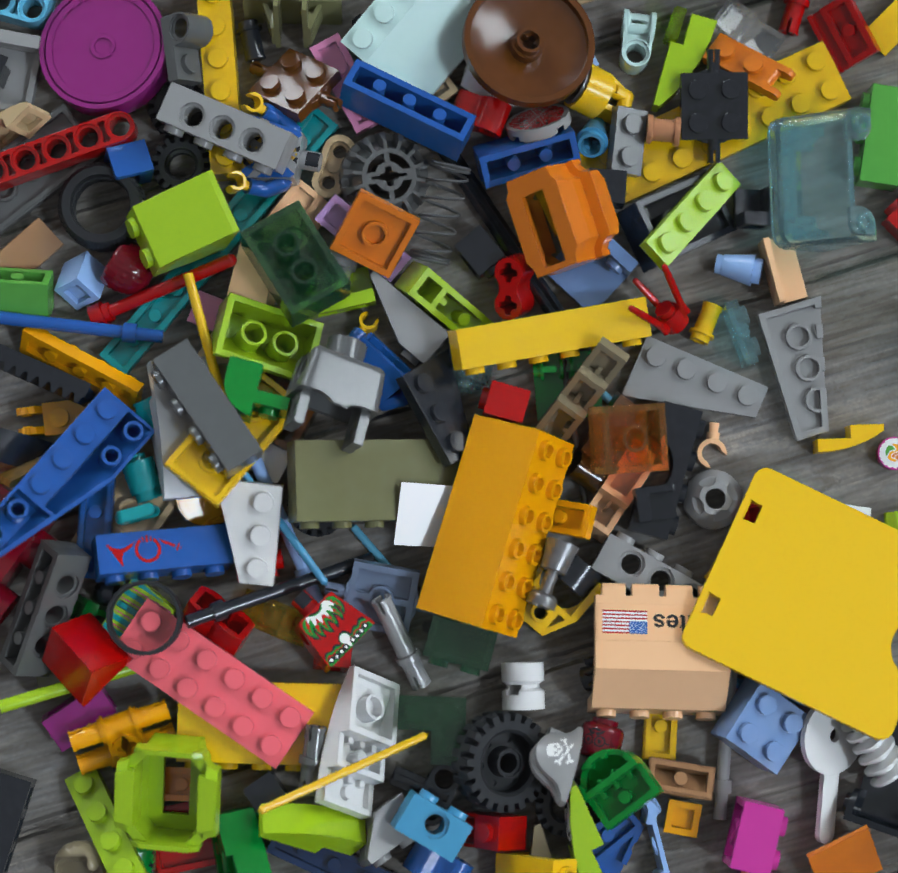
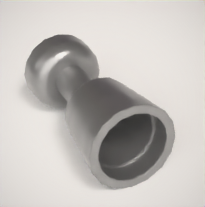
(556, 561)

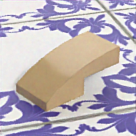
(22, 120)

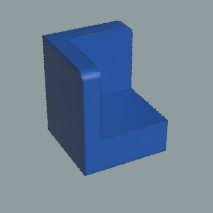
(130, 161)

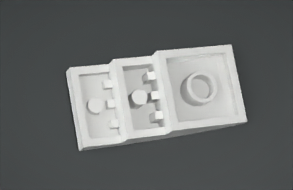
(360, 726)

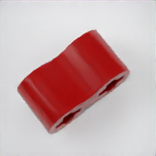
(490, 112)
(514, 287)

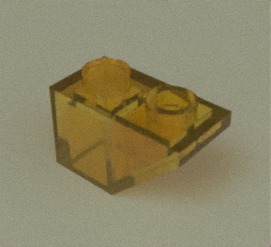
(275, 619)

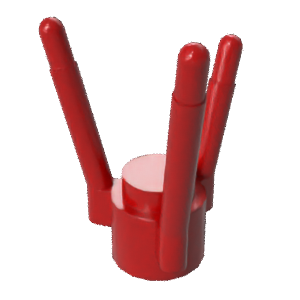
(670, 316)

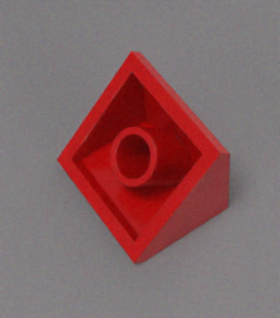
(83, 656)

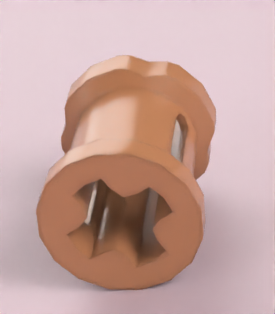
(663, 130)

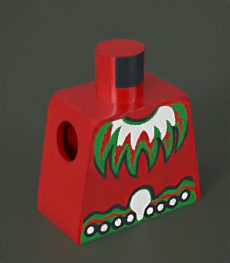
(329, 627)

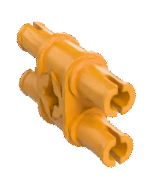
(112, 729)

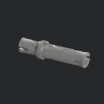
(406, 653)

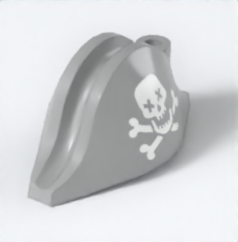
(556, 760)

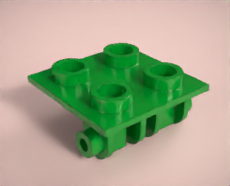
(549, 379)

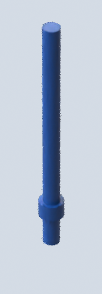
(127, 332)

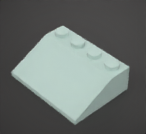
(411, 39)

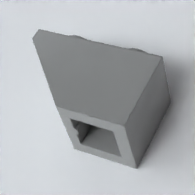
(381, 835)

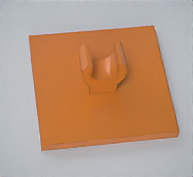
(847, 854)

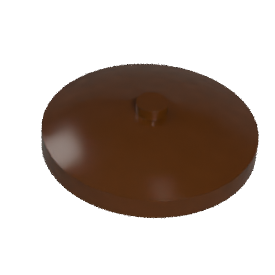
(528, 49)

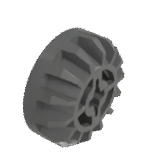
(355, 163)

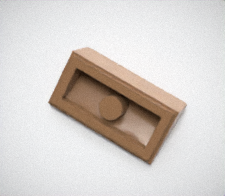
(30, 247)
(683, 778)

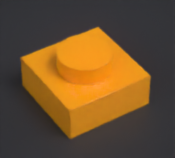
(682, 818)

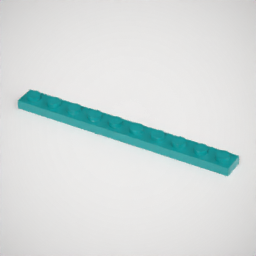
(246, 211)

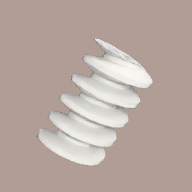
(878, 754)

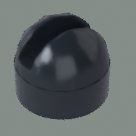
(104, 593)

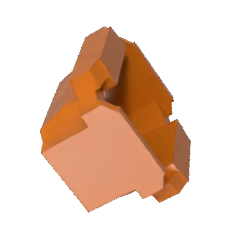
(579, 211)

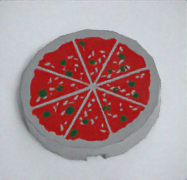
(538, 123)

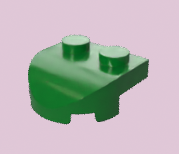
(617, 785)

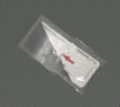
(745, 27)

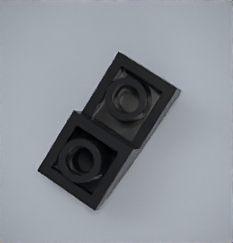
(20, 448)

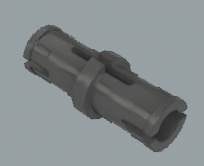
(311, 754)

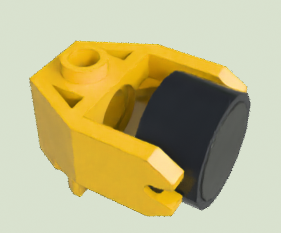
(579, 579)

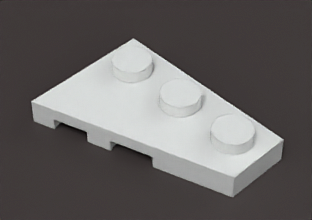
(253, 529)

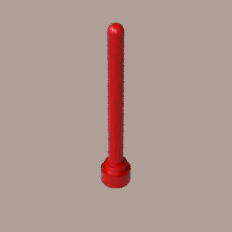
(106, 312)

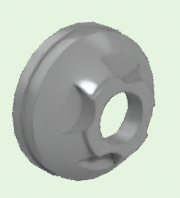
(696, 505)

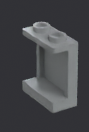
(25, 67)

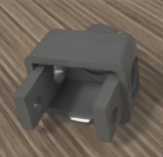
(336, 385)

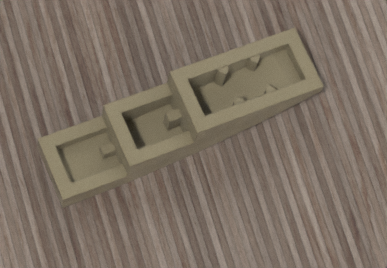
(583, 390)

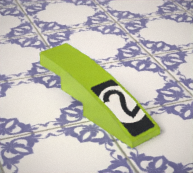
(581, 832)

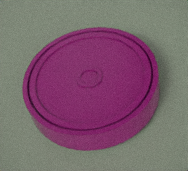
(104, 54)

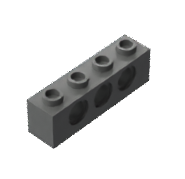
(44, 603)

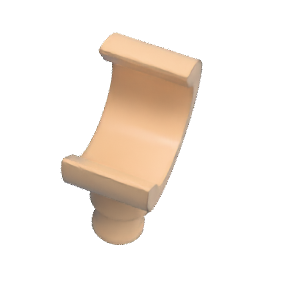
(712, 438)

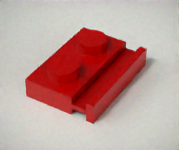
(844, 33)

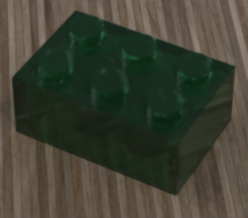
(295, 263)

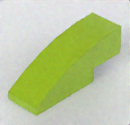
(683, 59)
(313, 828)

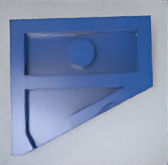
(617, 844)

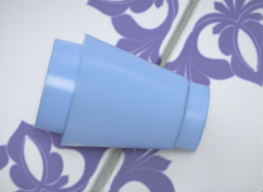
(740, 267)

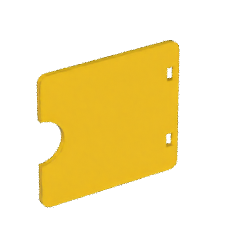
(806, 604)

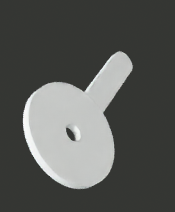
(828, 759)

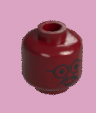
(600, 735)

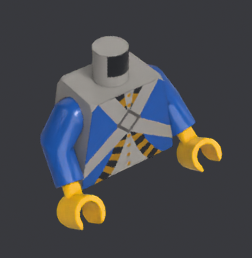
(264, 186)

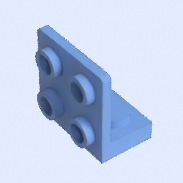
(598, 279)

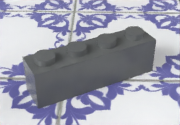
(206, 408)

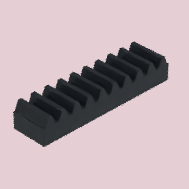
(47, 377)

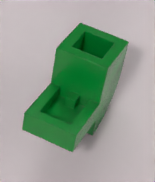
(242, 390)

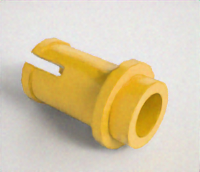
(705, 323)

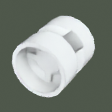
(522, 685)

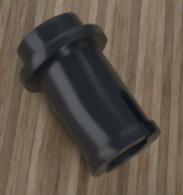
(251, 40)

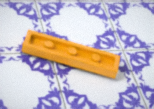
(70, 359)

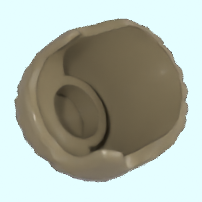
(78, 857)

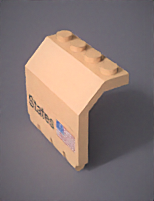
(642, 658)

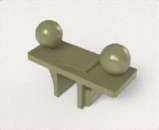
(305, 12)

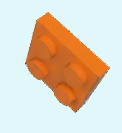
(374, 233)

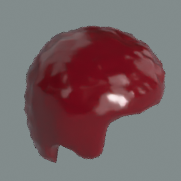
(125, 271)

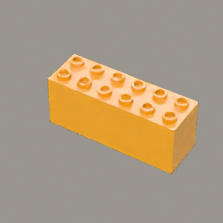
(495, 525)

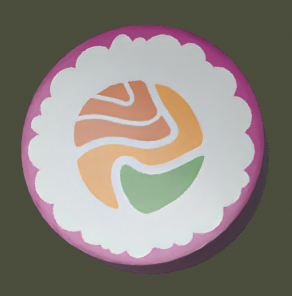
(888, 453)

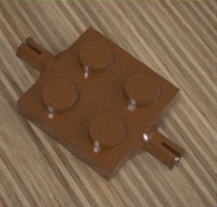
(297, 84)

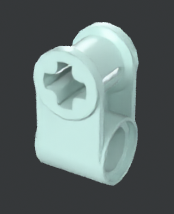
(636, 35)

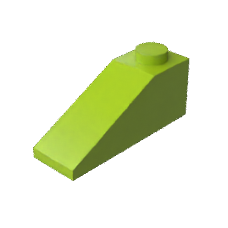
(438, 298)

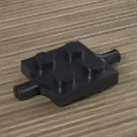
(714, 106)

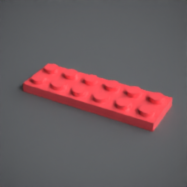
(215, 685)

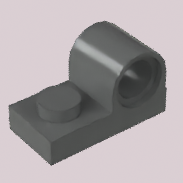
(182, 37)

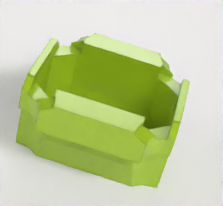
(142, 793)

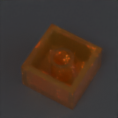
(628, 438)

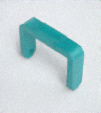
(137, 514)

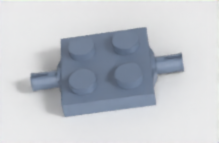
(375, 579)

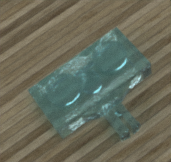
(737, 323)

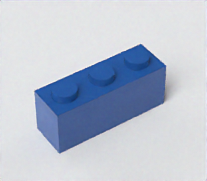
(508, 159)

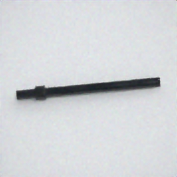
(220, 610)

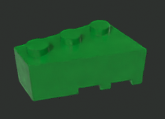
(238, 843)

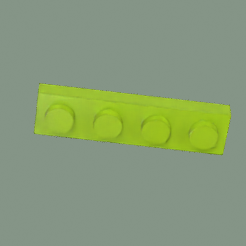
(690, 215)
(97, 812)

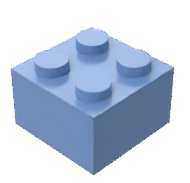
(760, 726)

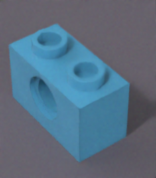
(446, 838)

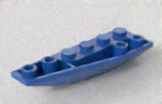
(73, 468)

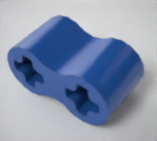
(426, 861)

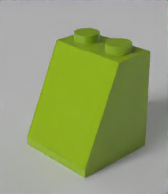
(182, 224)

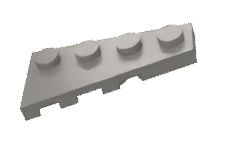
(796, 355)
(692, 382)

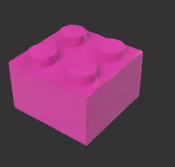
(754, 836)

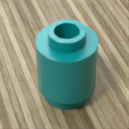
(142, 478)

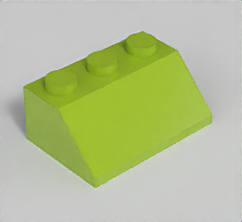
(262, 335)

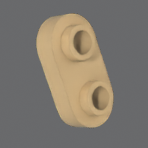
(330, 166)

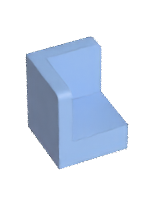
(80, 280)

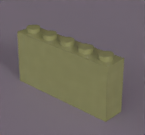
(358, 485)

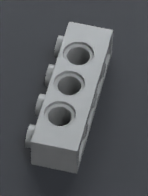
(183, 102)
(615, 548)

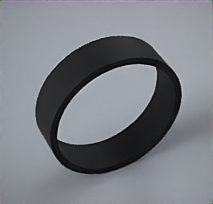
(109, 617)

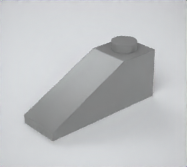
(413, 328)

